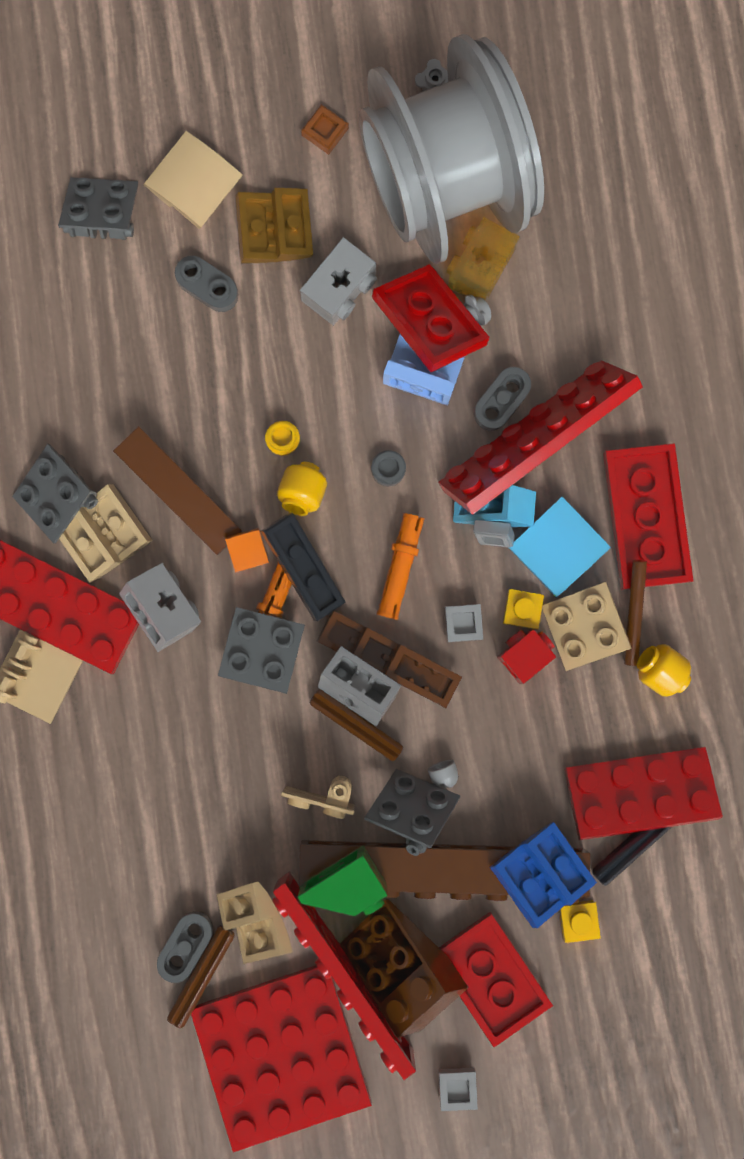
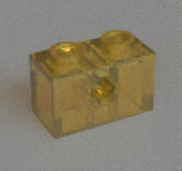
(484, 241)

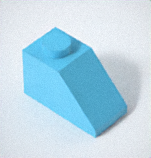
(512, 506)

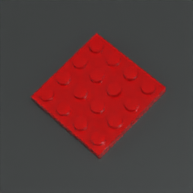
(280, 1057)

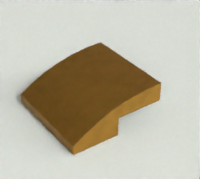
(274, 225)

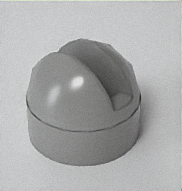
(444, 774)

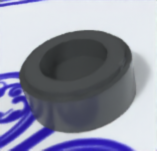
(388, 468)

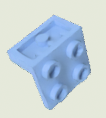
(409, 374)

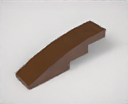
(176, 490)
(391, 659)

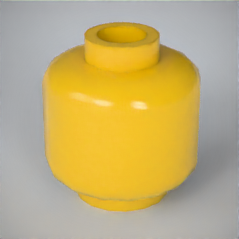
(302, 488)
(664, 670)

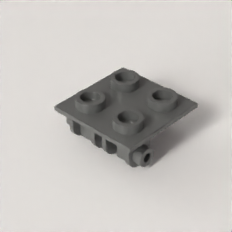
(99, 206)
(53, 493)
(261, 650)
(413, 810)

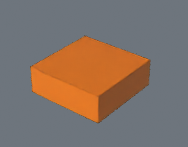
(247, 550)

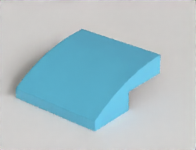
(559, 547)

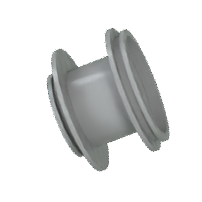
(453, 147)

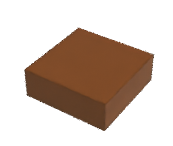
(325, 129)

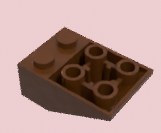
(402, 969)

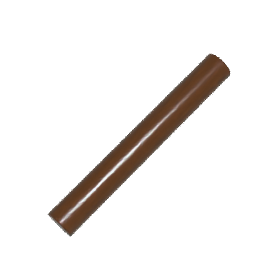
(635, 611)

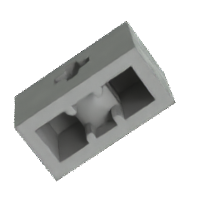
(342, 264)
(146, 595)
(358, 686)

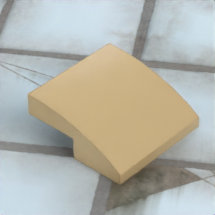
(193, 179)
(104, 535)
(256, 920)

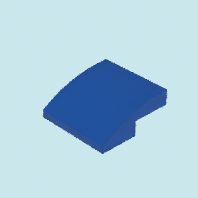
(543, 875)

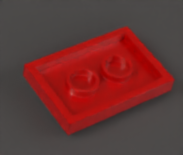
(430, 317)
(501, 987)

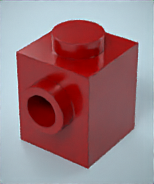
(527, 654)

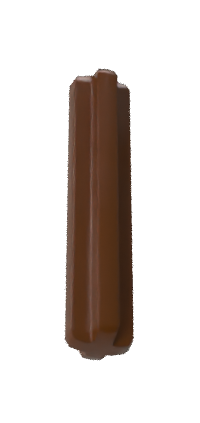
(356, 725)
(200, 977)

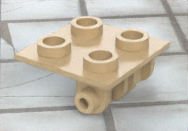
(586, 626)
(36, 676)
(335, 804)

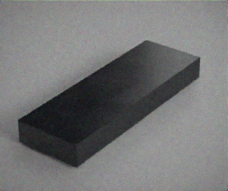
(303, 566)

